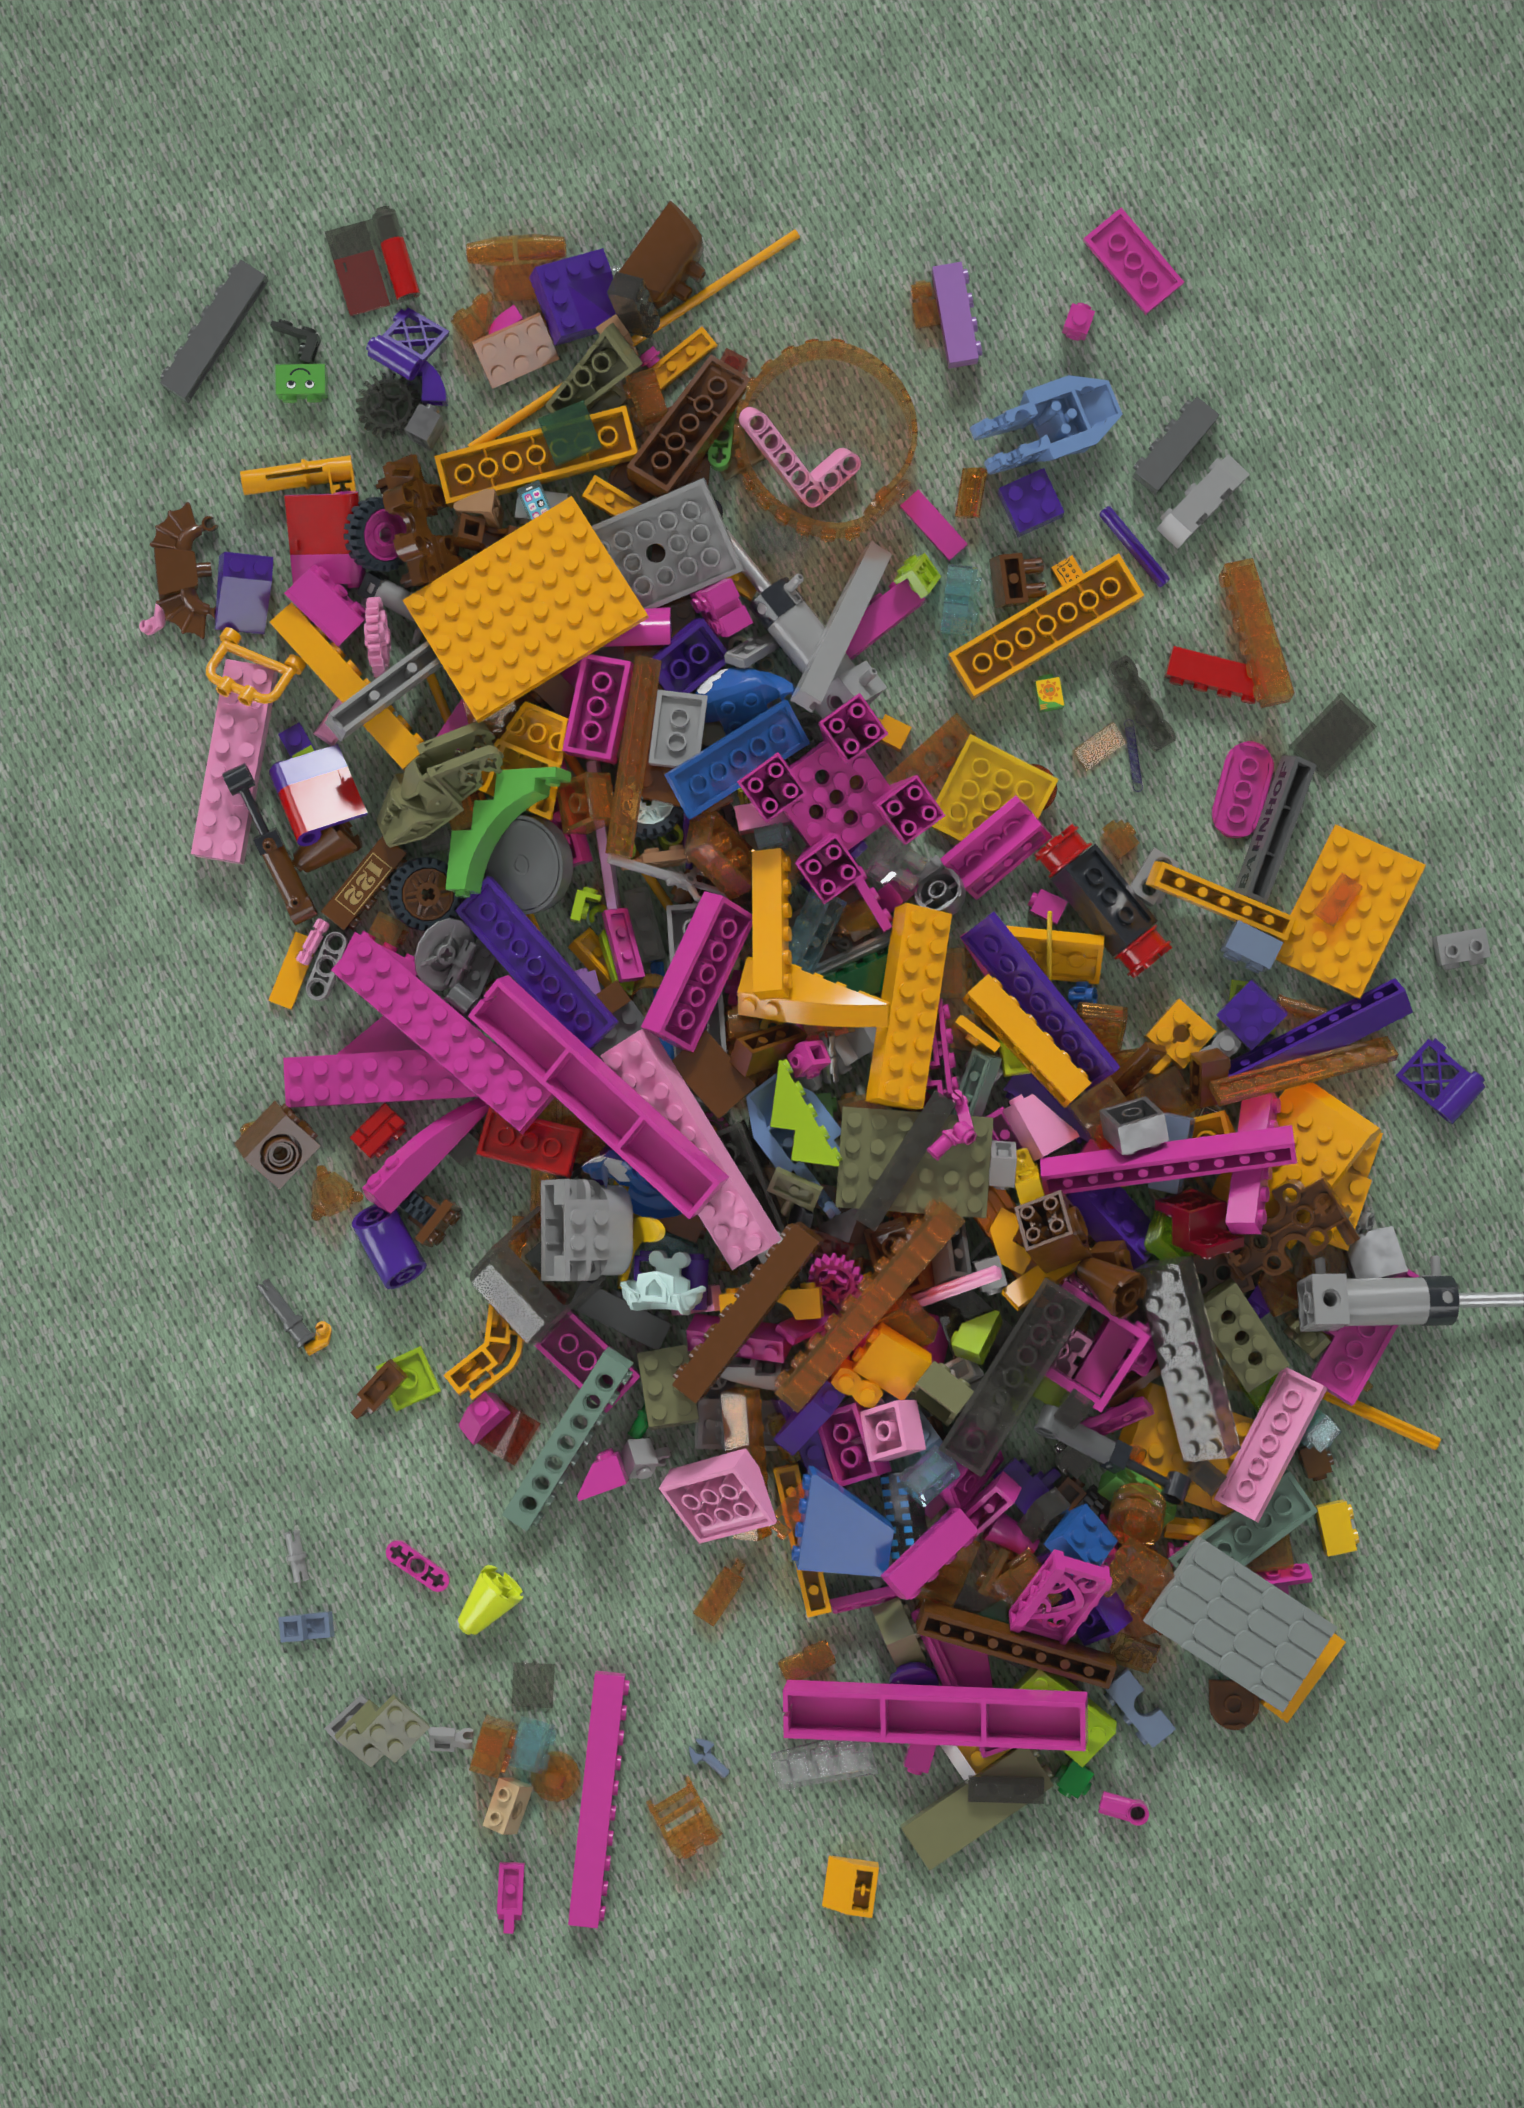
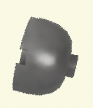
(941, 891)

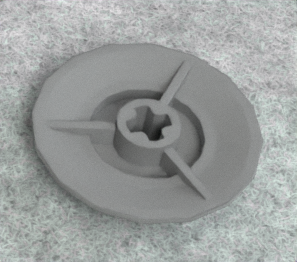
(437, 950)

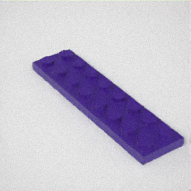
(535, 963)
(1037, 996)

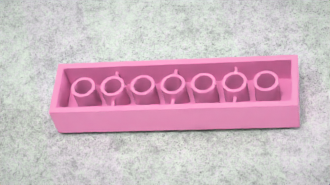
(236, 739)

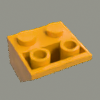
(850, 1886)

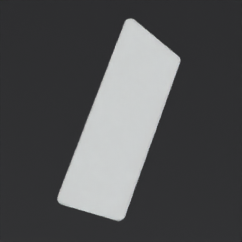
(958, 1760)

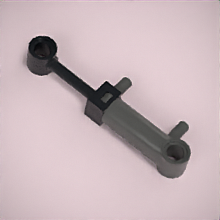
(1110, 1454)

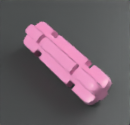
(312, 941)

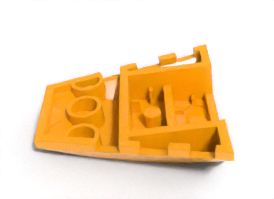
(531, 741)

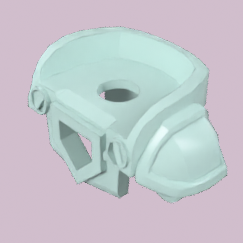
(663, 1287)

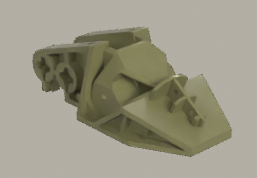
(437, 783)

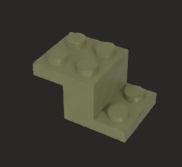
(382, 1731)

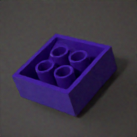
(574, 295)

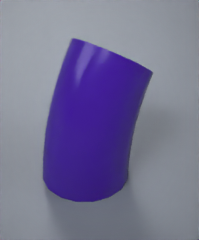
(388, 1246)

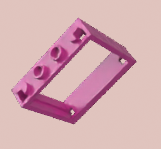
(1137, 1329)

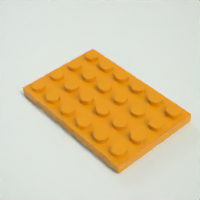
(1352, 949)

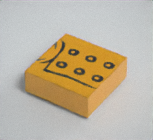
(1066, 570)

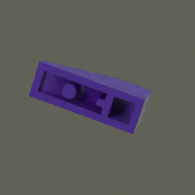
(809, 1419)

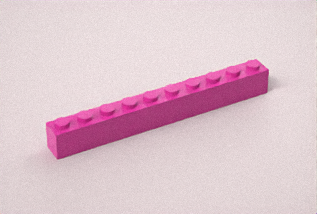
(1169, 1161)
(596, 1799)

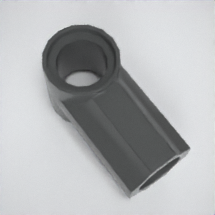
(461, 999)

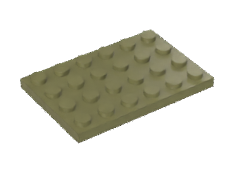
(873, 1137)

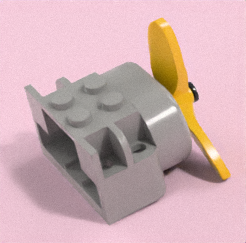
(590, 1230)

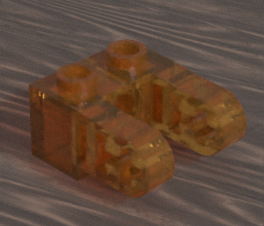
(1143, 1565)

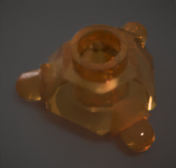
(331, 1194)

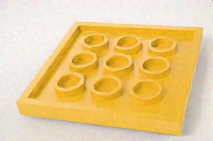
(984, 782)

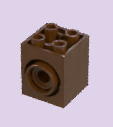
(278, 1144)
(1053, 1231)

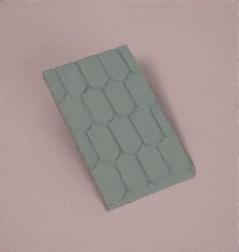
(1240, 1624)

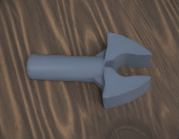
(711, 1760)

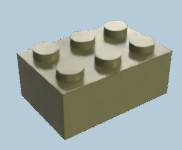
(663, 1402)

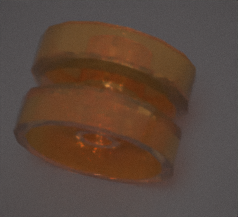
(1137, 1513)

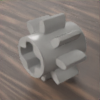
(1365, 1220)

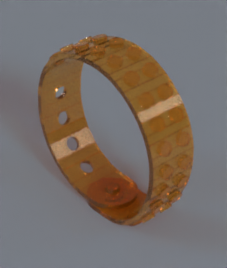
(886, 497)

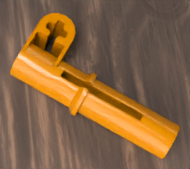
(328, 470)

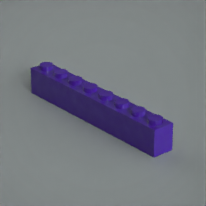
(1332, 1029)

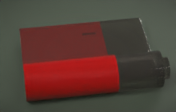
(373, 263)

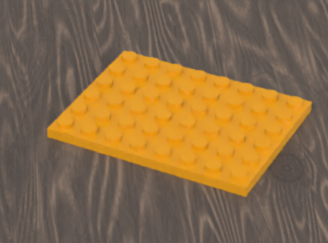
(525, 609)

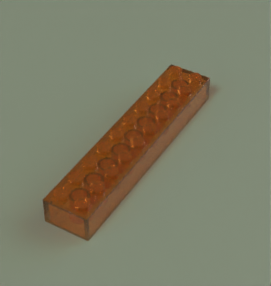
(868, 1305)

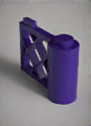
(399, 354)
(1456, 1095)
(695, 1272)

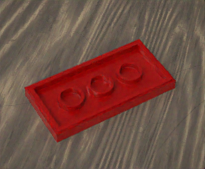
(542, 1147)

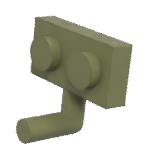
(794, 1190)

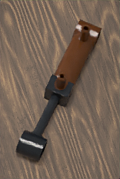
(272, 850)

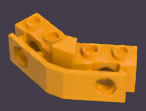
(486, 1358)

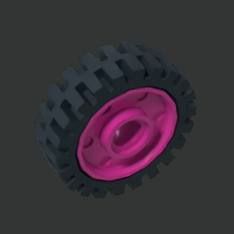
(364, 537)

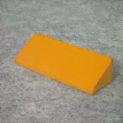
(588, 951)

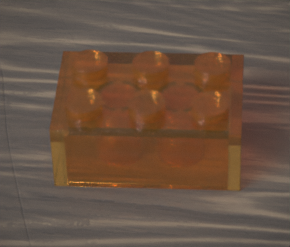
(720, 854)

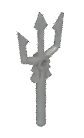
(672, 877)

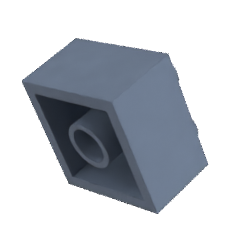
(1251, 947)

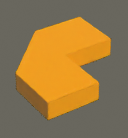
(1003, 1232)

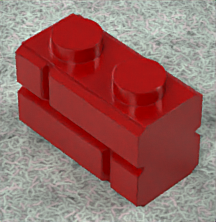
(379, 1131)

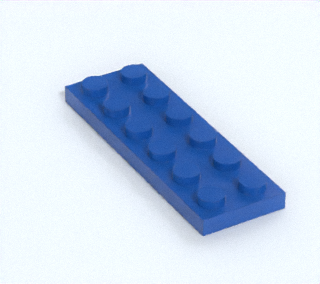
(717, 768)

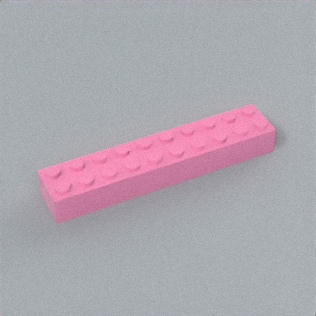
(734, 1213)

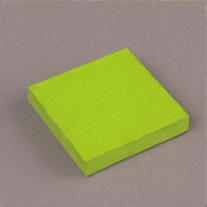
(420, 1381)

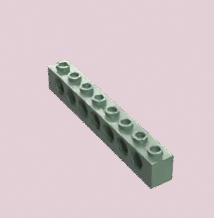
(519, 1509)

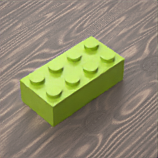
(1100, 1724)

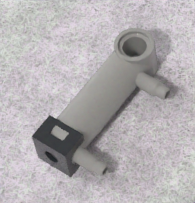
(378, 585)

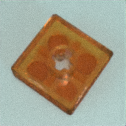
(1105, 1022)

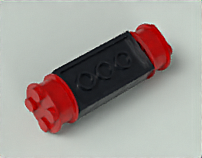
(1103, 900)

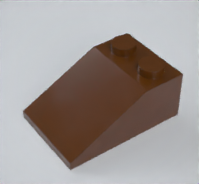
(880, 1243)

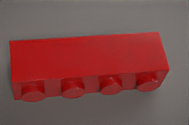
(1210, 673)

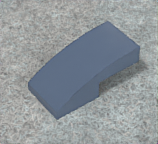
(306, 1626)

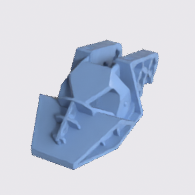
(1066, 414)
(778, 1142)

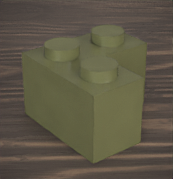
(899, 1633)

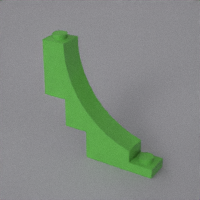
(513, 795)

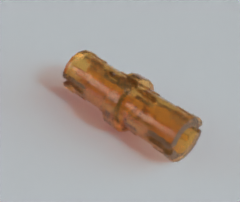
(1286, 1003)

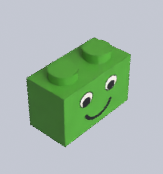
(301, 382)

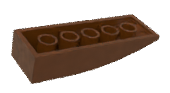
(688, 428)

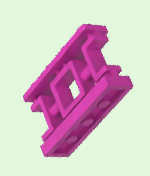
(942, 1050)

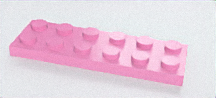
(1270, 1443)

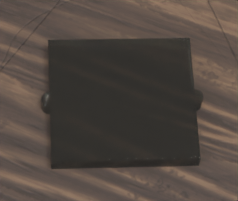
(533, 1685)

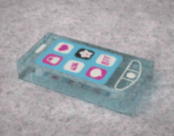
(534, 499)

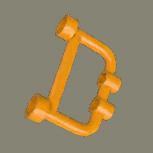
(247, 693)

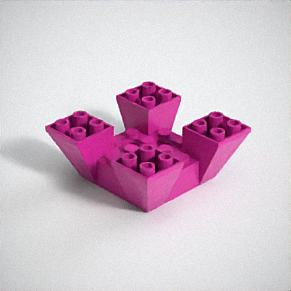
(902, 806)

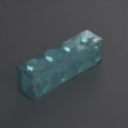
(814, 930)

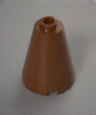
(333, 845)
(1112, 1285)

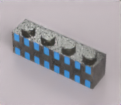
(904, 1514)

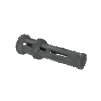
(292, 1322)

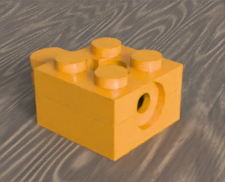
(1180, 1033)

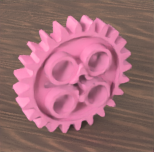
(377, 636)

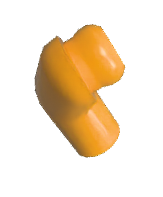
(321, 1340)

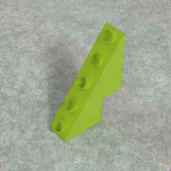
(792, 1113)

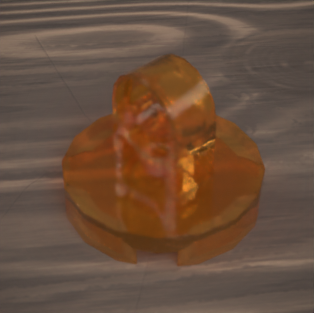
(559, 1778)

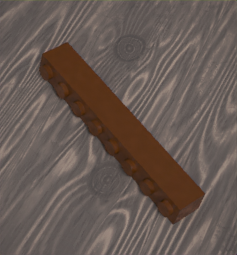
(1023, 1648)

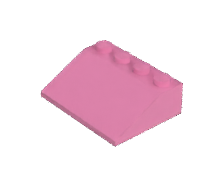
(719, 1496)

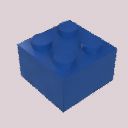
(1082, 1536)

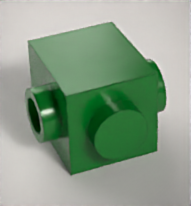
(1073, 1779)

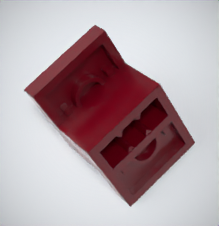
(1199, 1223)

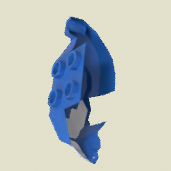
(741, 695)
(644, 1197)

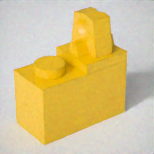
(1027, 1177)

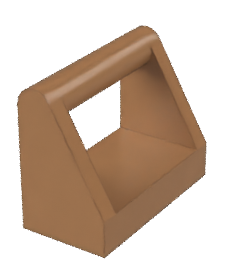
(485, 503)

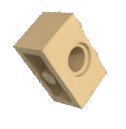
(508, 1806)

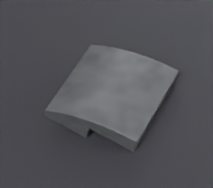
(1376, 1255)

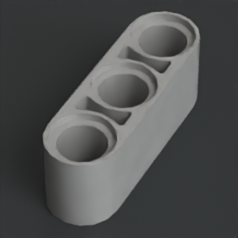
(317, 974)

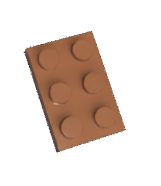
(515, 350)

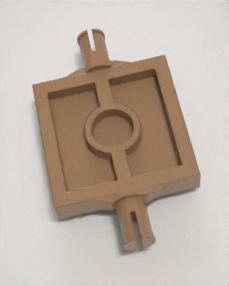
(663, 859)

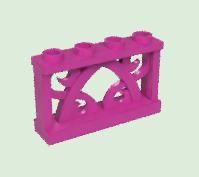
(1027, 1612)

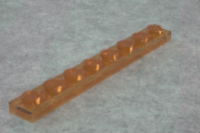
(633, 756)
(1303, 1070)

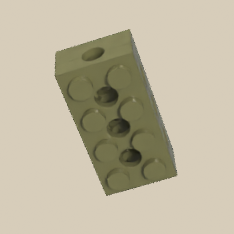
(1255, 1338)

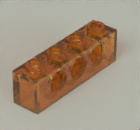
(953, 728)

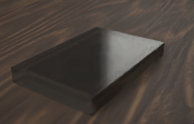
(1333, 735)

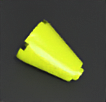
(488, 1600)

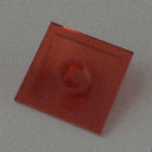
(511, 1435)

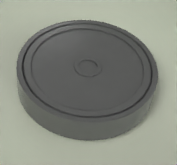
(532, 863)

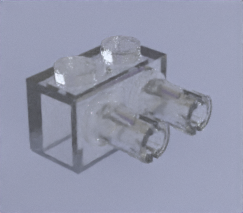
(887, 861)

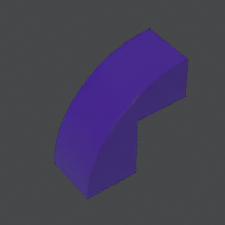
(432, 386)

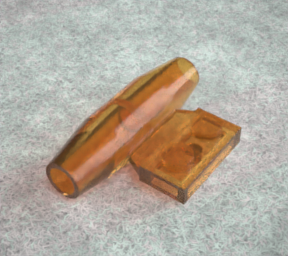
(515, 261)

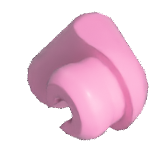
(154, 623)

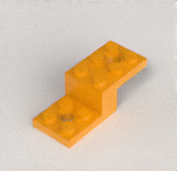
(1353, 1191)

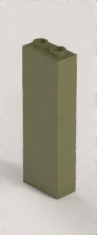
(954, 1822)

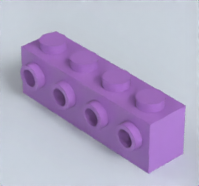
(955, 315)

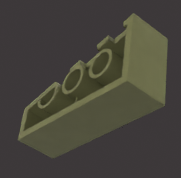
(599, 370)

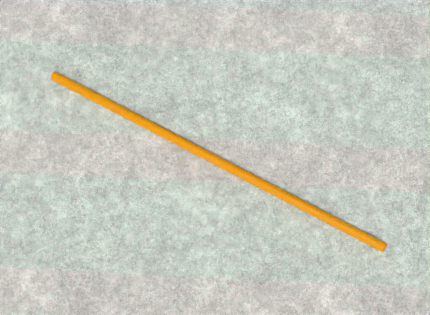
(664, 321)

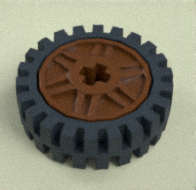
(406, 894)

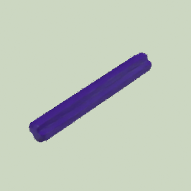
(1134, 546)

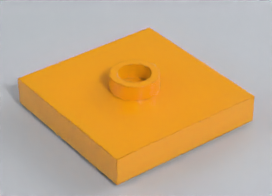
(976, 1035)

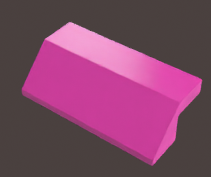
(996, 847)

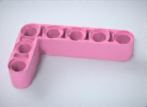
(791, 463)

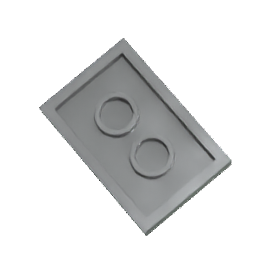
(677, 728)

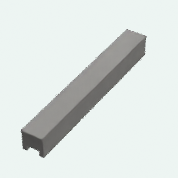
(841, 627)
(383, 691)

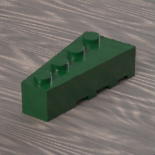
(864, 975)

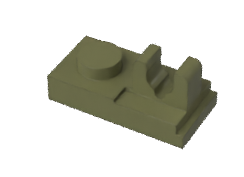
(1310, 1342)

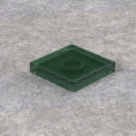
(569, 433)

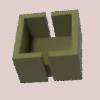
(941, 1393)

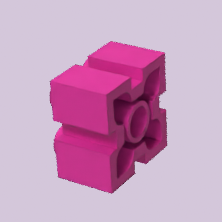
(721, 608)

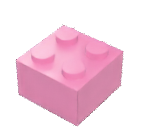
(893, 1430)

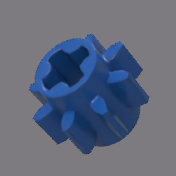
(1082, 993)

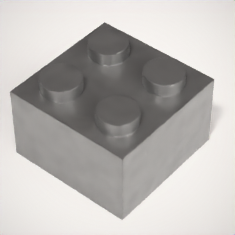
(1134, 1126)

